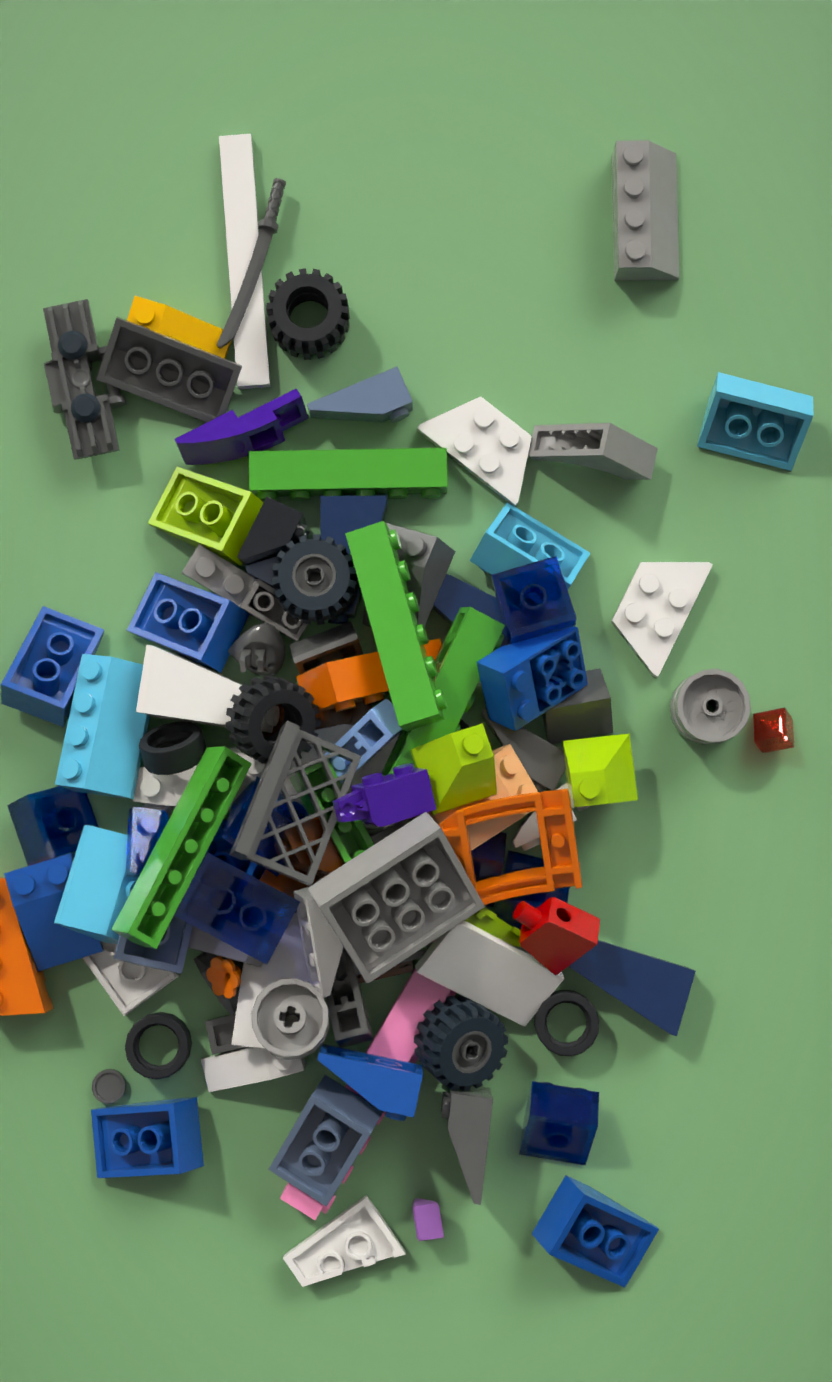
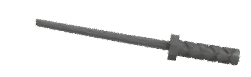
(267, 228)

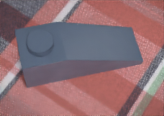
(371, 400)

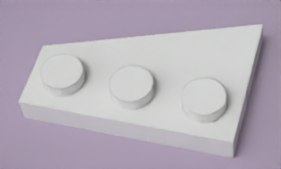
(345, 1243)

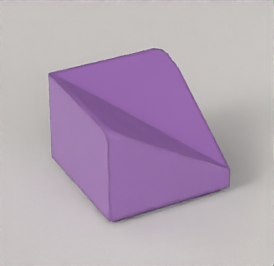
(427, 1219)

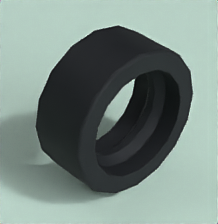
(172, 748)
(589, 1034)
(133, 1053)

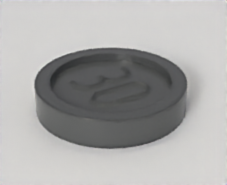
(108, 1086)

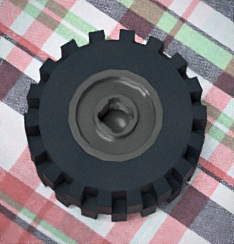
(315, 579)
(460, 1043)

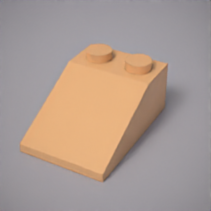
(510, 781)

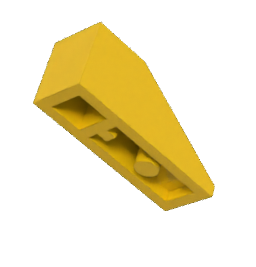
(177, 325)

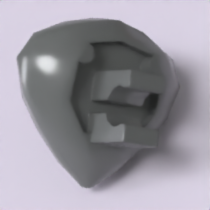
(259, 650)

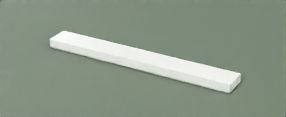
(241, 238)

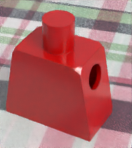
(556, 932)

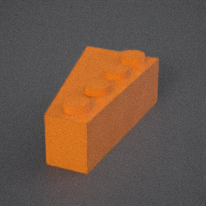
(351, 680)
(20, 982)

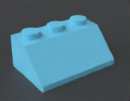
(755, 421)
(520, 539)
(96, 885)

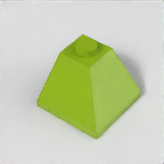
(458, 767)
(600, 770)

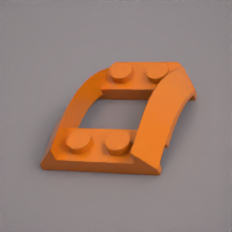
(556, 837)

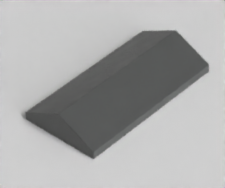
(168, 371)

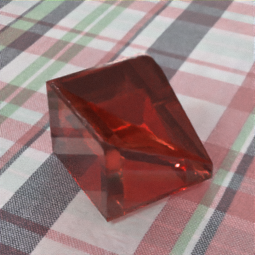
(773, 730)

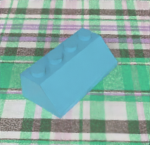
(103, 729)

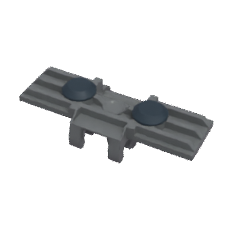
(70, 380)

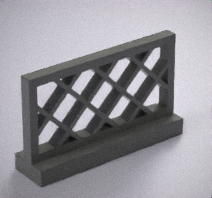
(267, 794)

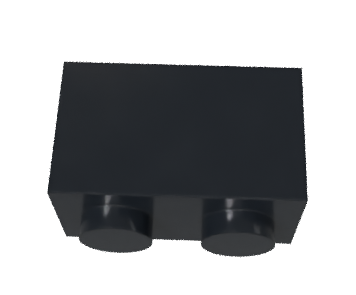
(271, 532)

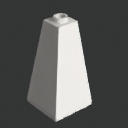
(188, 692)

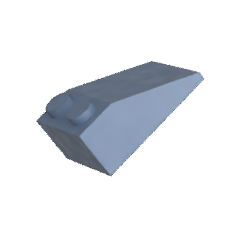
(325, 1140)

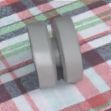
(724, 693)
(287, 998)

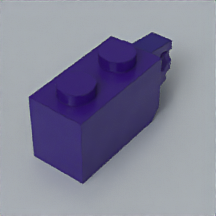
(387, 798)

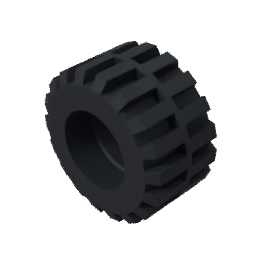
(302, 289)
(252, 706)

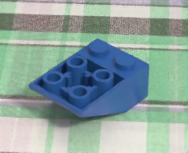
(531, 676)

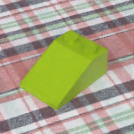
(206, 513)

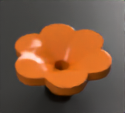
(224, 977)

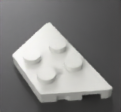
(483, 444)
(658, 607)

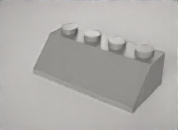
(644, 212)

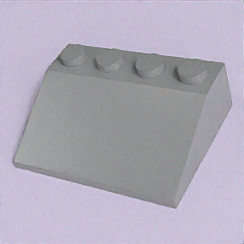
(396, 896)

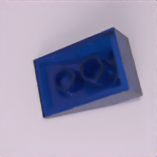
(237, 908)

